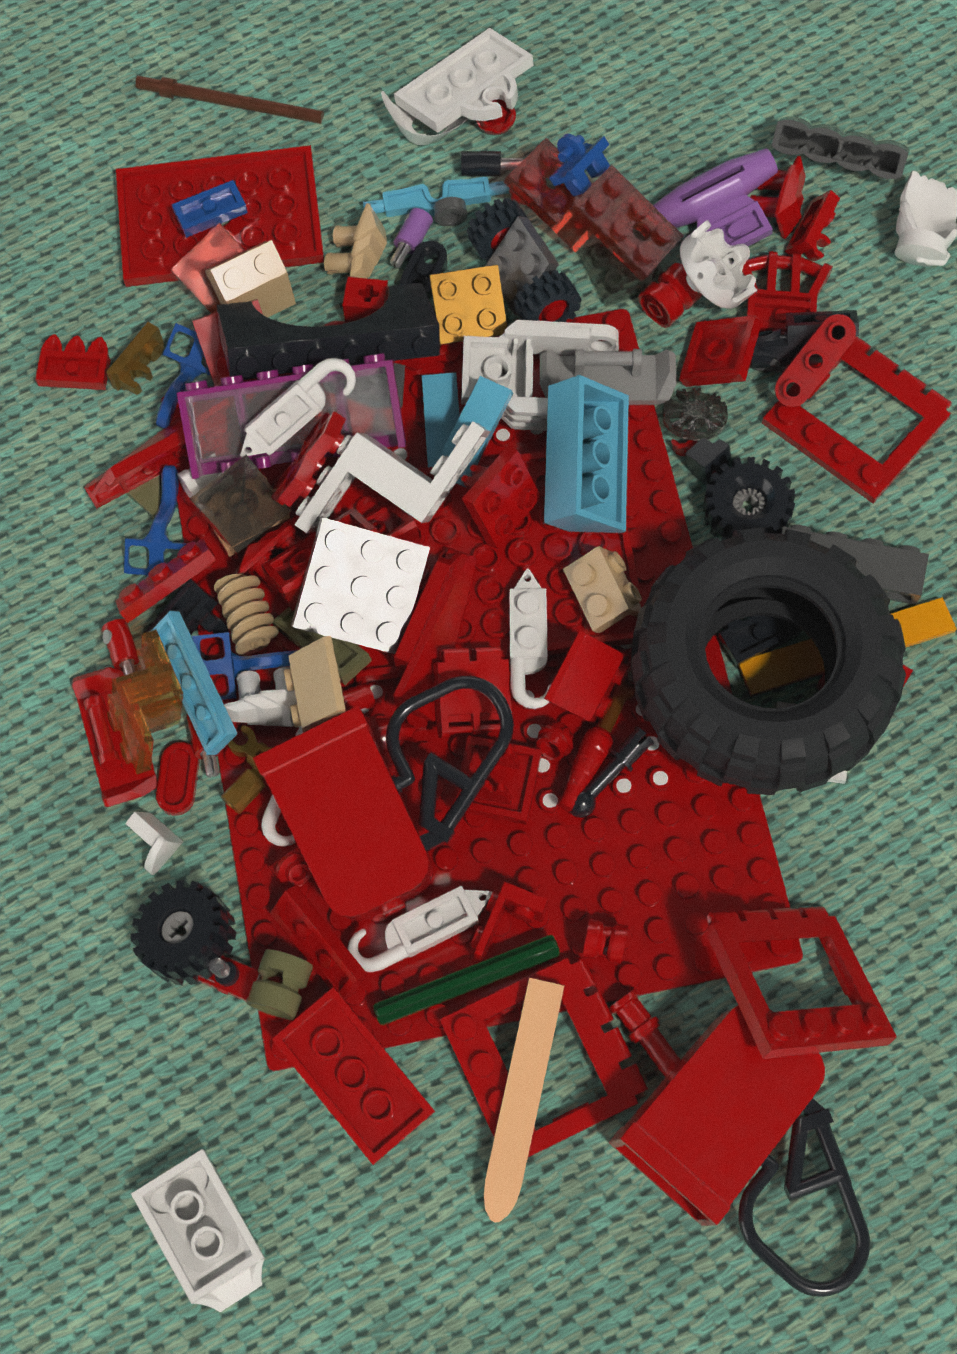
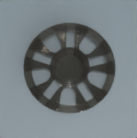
(695, 414)

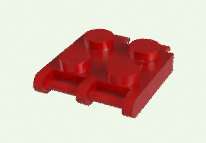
(470, 704)

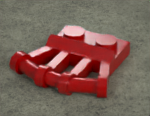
(773, 305)

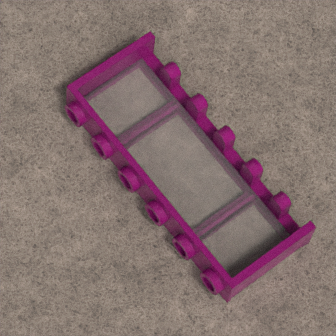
(217, 415)

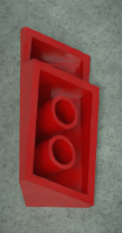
(289, 567)

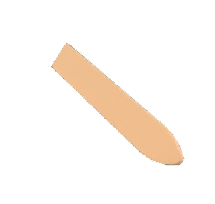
(521, 1097)

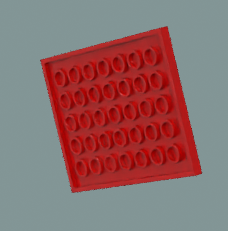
(530, 546)

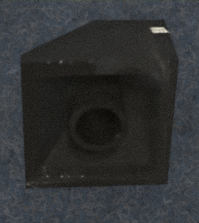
(239, 505)

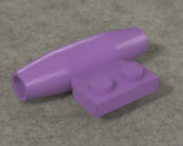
(723, 199)

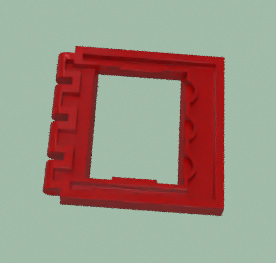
(840, 455)
(799, 1030)
(487, 1071)

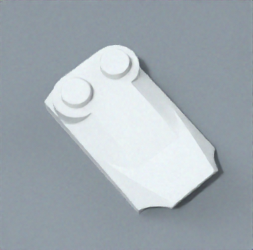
(202, 1233)

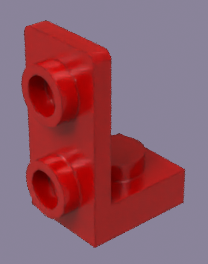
(523, 906)

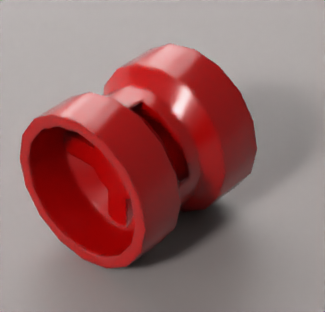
(596, 938)

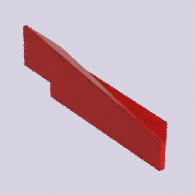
(141, 465)
(433, 627)

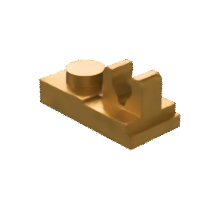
(133, 361)

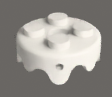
(711, 270)

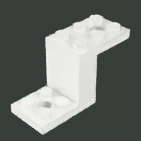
(390, 476)

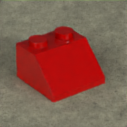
(588, 678)

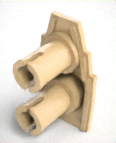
(368, 245)

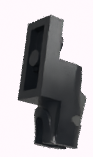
(777, 349)

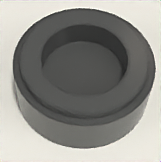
(450, 211)

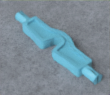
(470, 190)

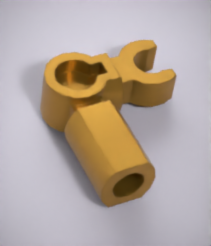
(250, 782)

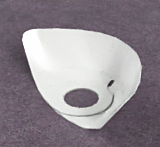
(404, 122)

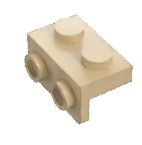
(603, 588)

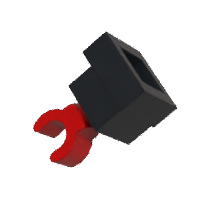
(703, 456)

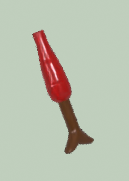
(595, 747)

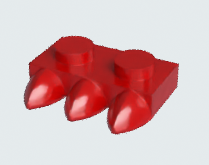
(73, 366)

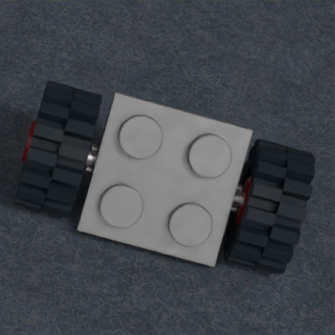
(524, 262)

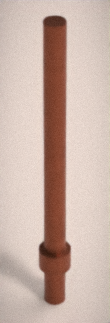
(169, 88)

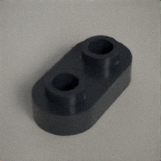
(418, 271)

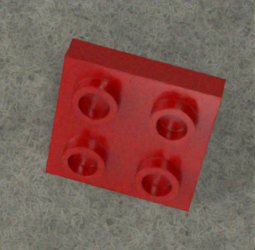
(500, 496)
(509, 786)

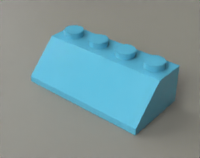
(586, 457)

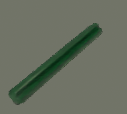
(466, 980)

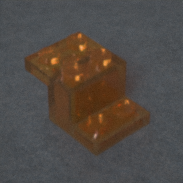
(145, 702)

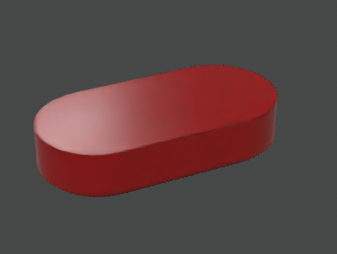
(177, 779)

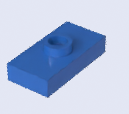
(209, 208)

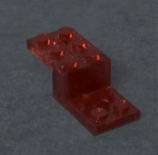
(605, 209)

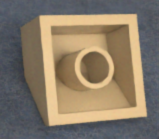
(254, 275)
(316, 684)

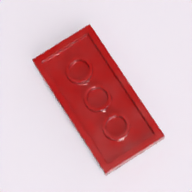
(353, 1075)

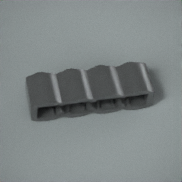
(850, 150)

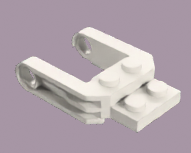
(510, 362)

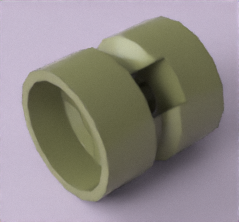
(276, 998)

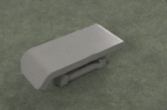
(642, 377)

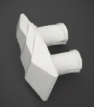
(265, 706)

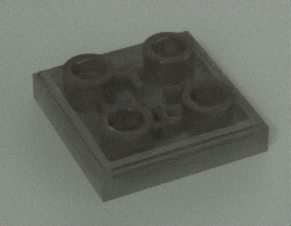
(611, 277)

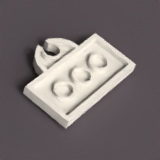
(467, 83)

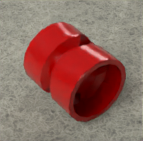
(670, 297)

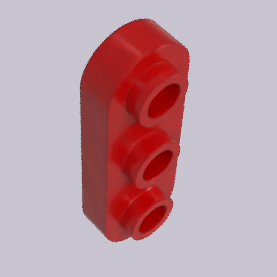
(819, 343)

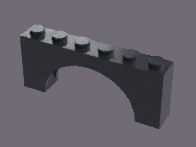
(399, 329)

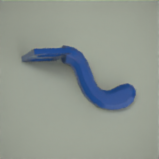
(190, 369)
(157, 537)
(233, 664)

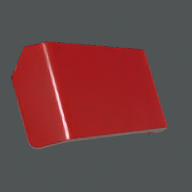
(116, 778)

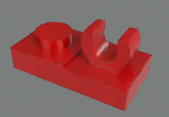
(808, 232)

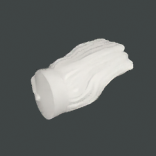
(926, 221)

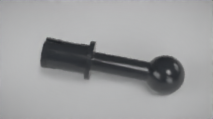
(623, 757)

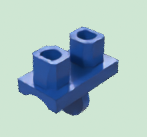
(578, 158)

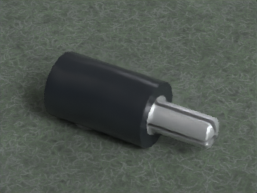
(486, 163)

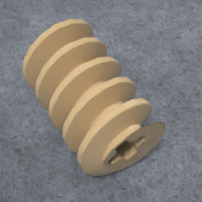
(245, 612)

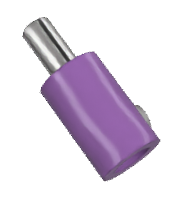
(411, 234)

